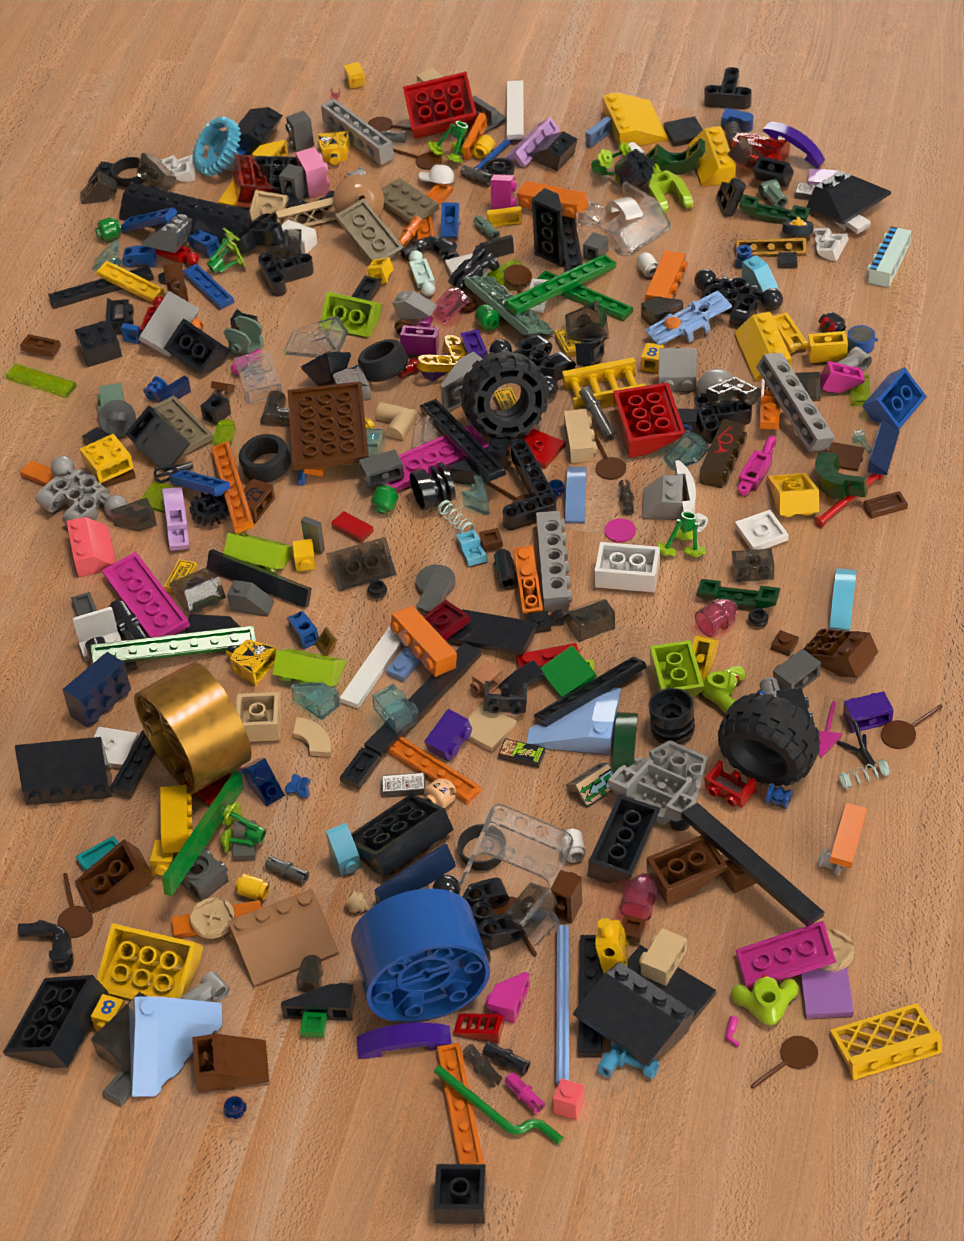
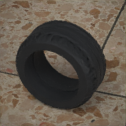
(383, 360)
(259, 446)

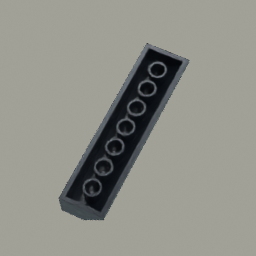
(205, 215)

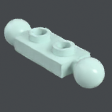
(422, 273)

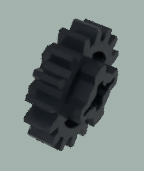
(209, 509)

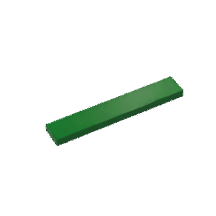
(587, 296)

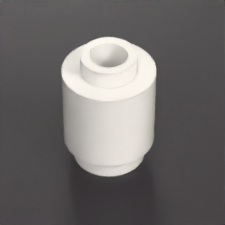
(647, 264)
(578, 849)

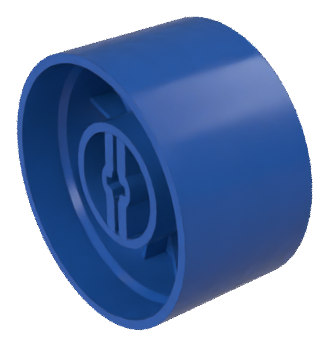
(420, 955)

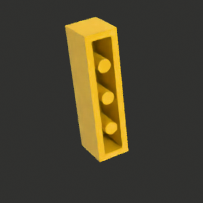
(175, 817)

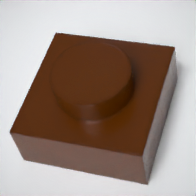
(222, 388)
(490, 539)
(784, 642)
(633, 928)

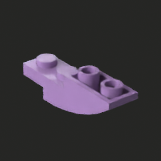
(175, 518)

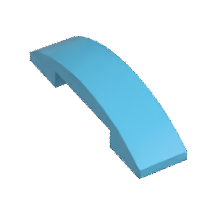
(842, 599)

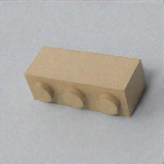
(579, 436)

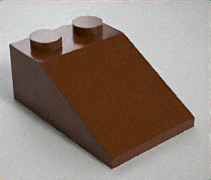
(684, 868)
(114, 877)

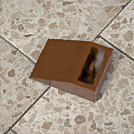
(842, 651)
(229, 1061)

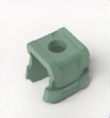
(249, 335)

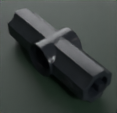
(127, 623)

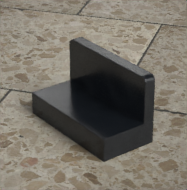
(499, 247)

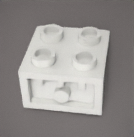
(96, 624)

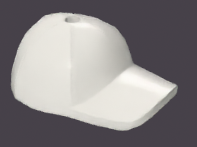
(438, 174)

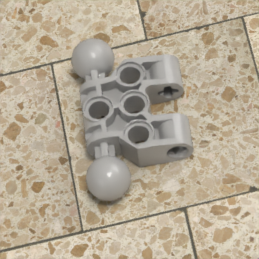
(77, 491)

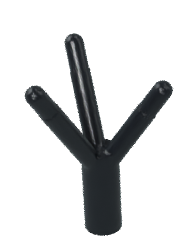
(863, 746)

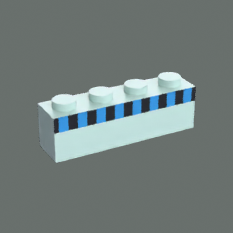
(889, 256)

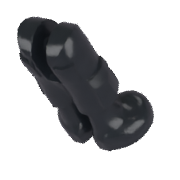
(469, 268)

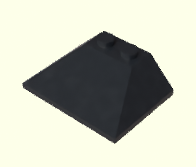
(844, 197)

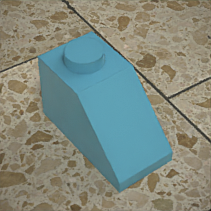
(758, 273)
(343, 850)

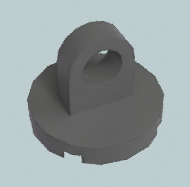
(117, 417)

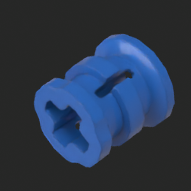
(742, 254)
(154, 386)
(778, 796)

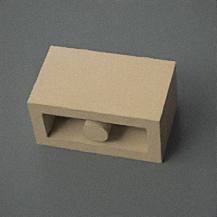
(663, 956)

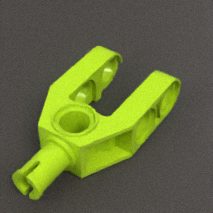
(666, 182)

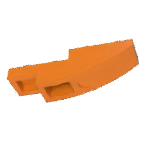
(769, 409)
(527, 579)

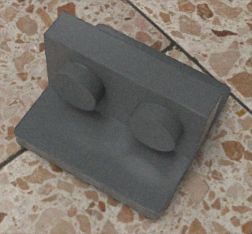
(493, 117)

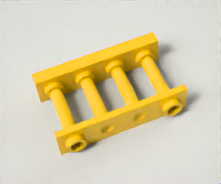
(597, 374)

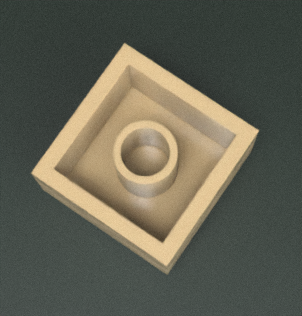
(260, 715)

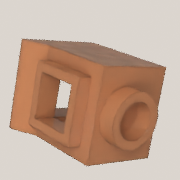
(486, 673)

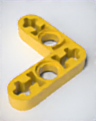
(443, 363)

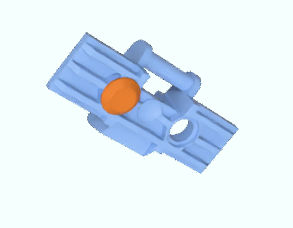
(688, 319)

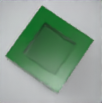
(313, 1024)

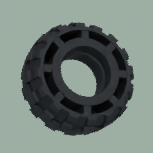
(491, 374)
(769, 739)

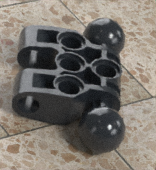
(738, 294)
(538, 350)
(483, 898)

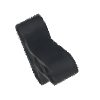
(729, 93)
(272, 167)
(259, 232)
(283, 271)
(710, 416)

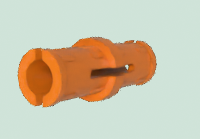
(410, 231)

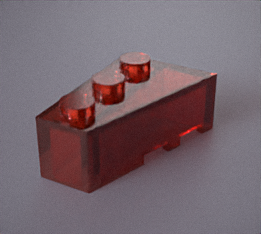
(768, 147)
(248, 178)

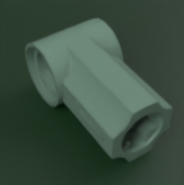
(771, 191)

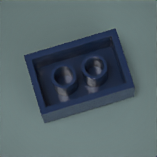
(97, 689)

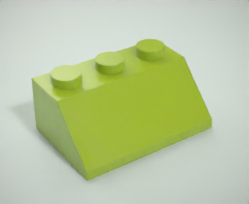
(356, 314)
(258, 551)
(308, 667)
(676, 667)

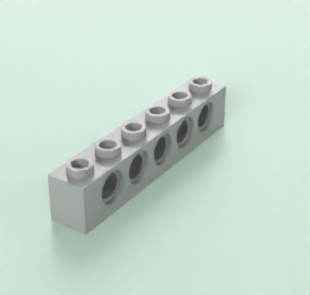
(360, 132)
(795, 402)
(552, 561)

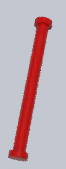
(821, 520)

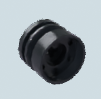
(432, 486)
(672, 715)

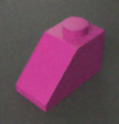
(840, 377)
(508, 997)

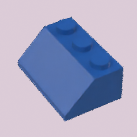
(895, 399)

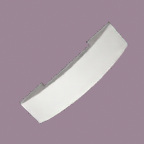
(627, 206)
(688, 483)

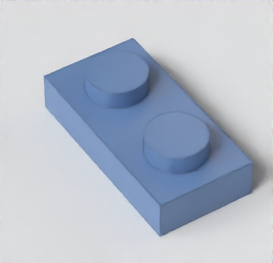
(598, 132)
(403, 665)

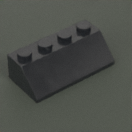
(548, 227)
(622, 840)

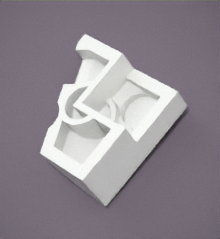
(182, 168)
(830, 245)

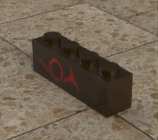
(722, 453)

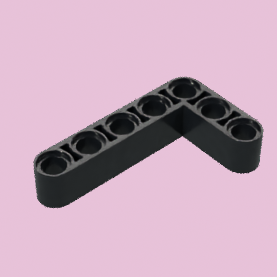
(542, 497)

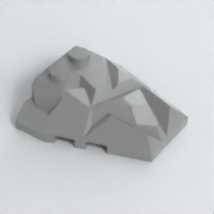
(663, 779)

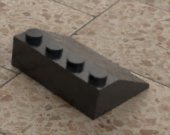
(63, 771)
(401, 834)
(634, 1014)
(56, 1021)

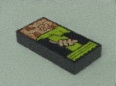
(521, 753)

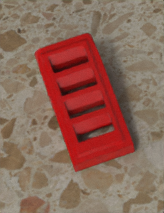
(486, 1034)

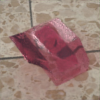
(450, 304)

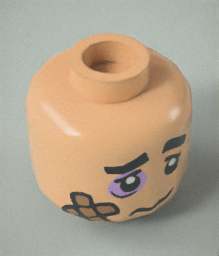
(440, 792)

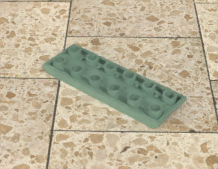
(495, 295)

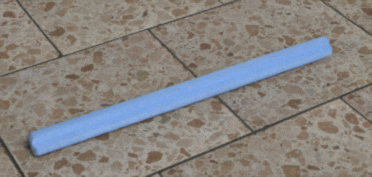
(562, 1004)

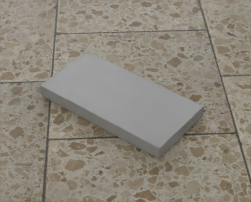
(166, 320)

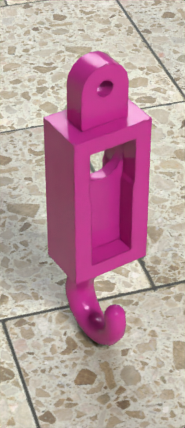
(758, 464)

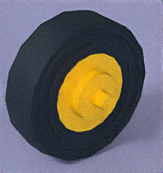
(797, 227)

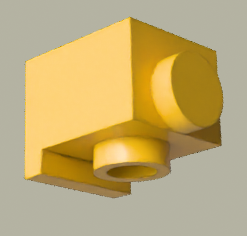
(380, 268)

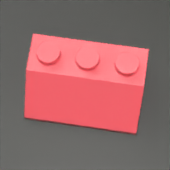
(90, 545)

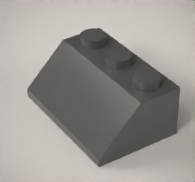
(170, 235)

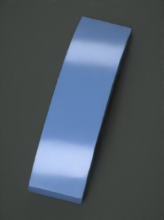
(575, 494)

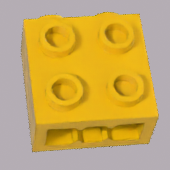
(106, 458)

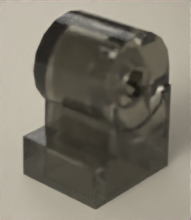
(309, 974)

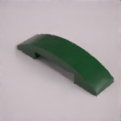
(771, 213)
(745, 599)
(624, 740)

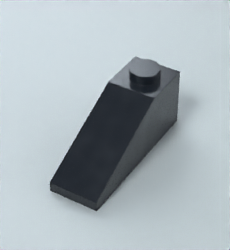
(333, 999)

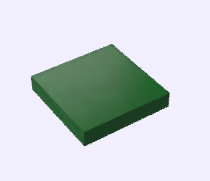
(568, 672)

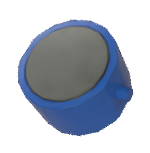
(861, 337)

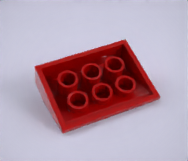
(438, 103)
(647, 418)

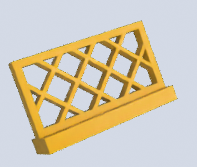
(893, 1053)

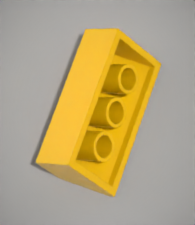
(715, 164)
(760, 337)

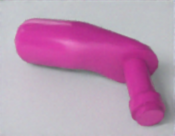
(731, 1028)

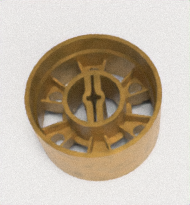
(193, 726)

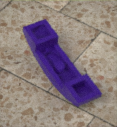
(797, 139)
(402, 1037)

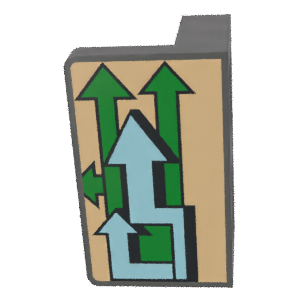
(592, 783)

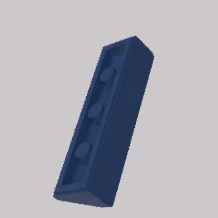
(883, 449)
(418, 874)

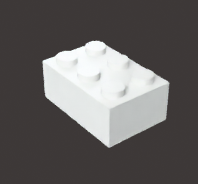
(627, 567)

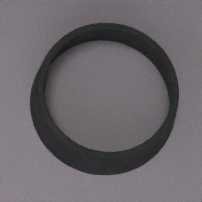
(123, 164)
(466, 836)

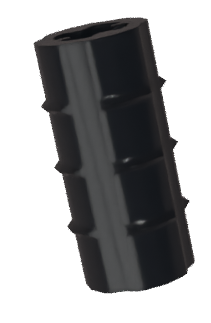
(505, 569)

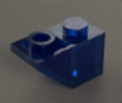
(262, 781)

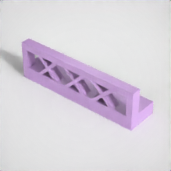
(531, 140)

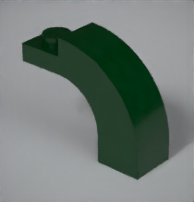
(678, 162)
(835, 483)

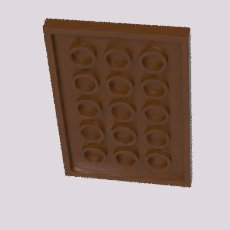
(327, 425)

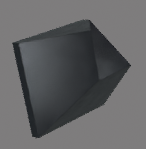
(323, 367)

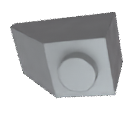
(413, 305)

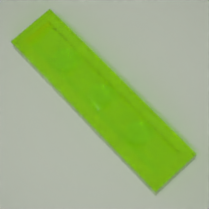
(41, 380)

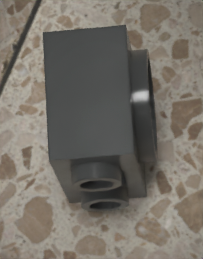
(205, 876)

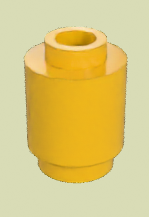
(483, 146)
(252, 887)

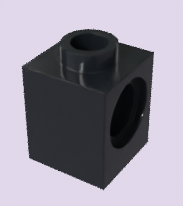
(215, 409)

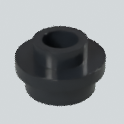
(377, 589)
(758, 617)

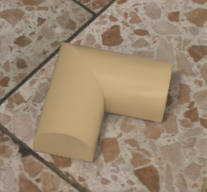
(399, 417)

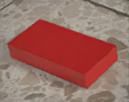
(352, 526)

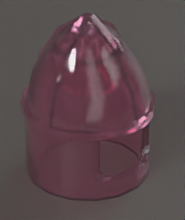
(716, 615)
(639, 897)

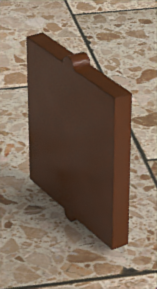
(848, 455)

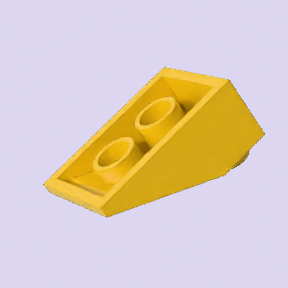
(794, 494)

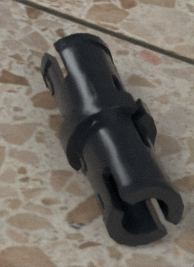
(493, 1051)

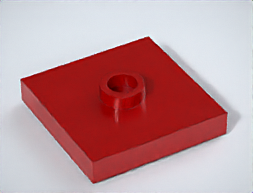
(544, 447)

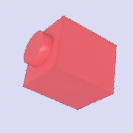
(568, 1099)

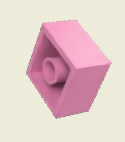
(314, 171)

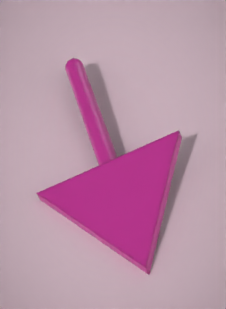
(827, 738)

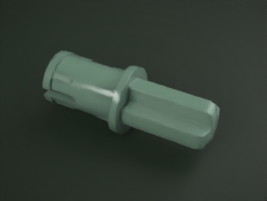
(486, 227)

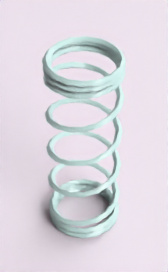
(447, 510)
(885, 771)

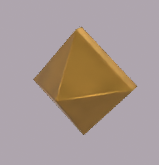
(326, 641)

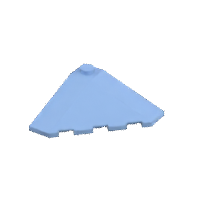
(583, 730)
(163, 1038)

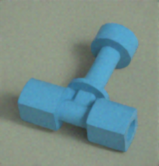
(619, 1057)

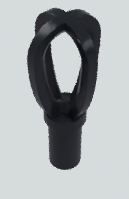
(186, 466)

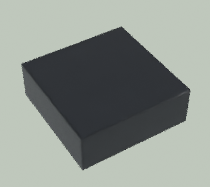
(787, 259)

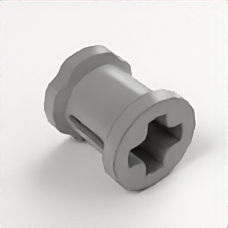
(824, 861)

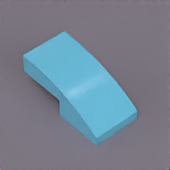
(471, 548)

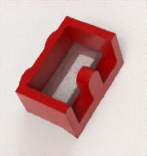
(729, 786)

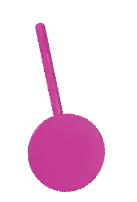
(620, 530)

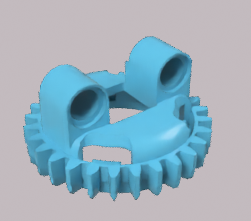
(218, 141)

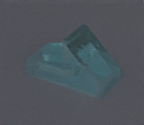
(110, 254)
(476, 498)

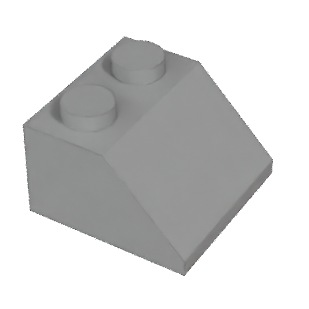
(678, 368)
(663, 498)

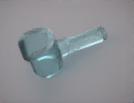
(859, 436)

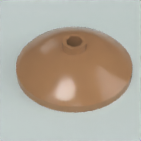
(358, 185)

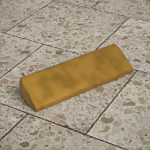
(773, 246)

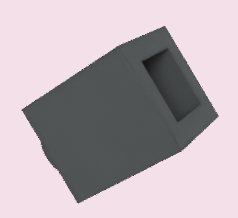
(595, 246)

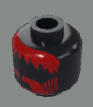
(831, 323)

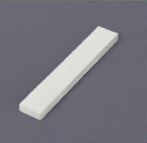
(515, 110)
(371, 669)

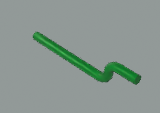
(494, 1115)

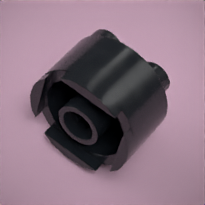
(634, 169)

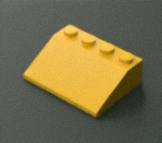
(633, 119)
(147, 963)

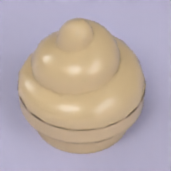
(356, 902)

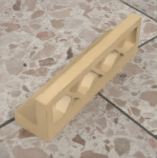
(303, 209)

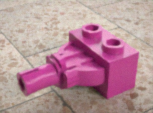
(503, 191)

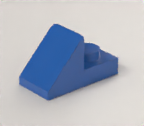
(450, 220)

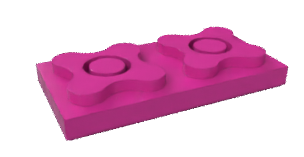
(786, 954)

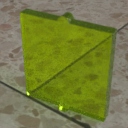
(155, 495)

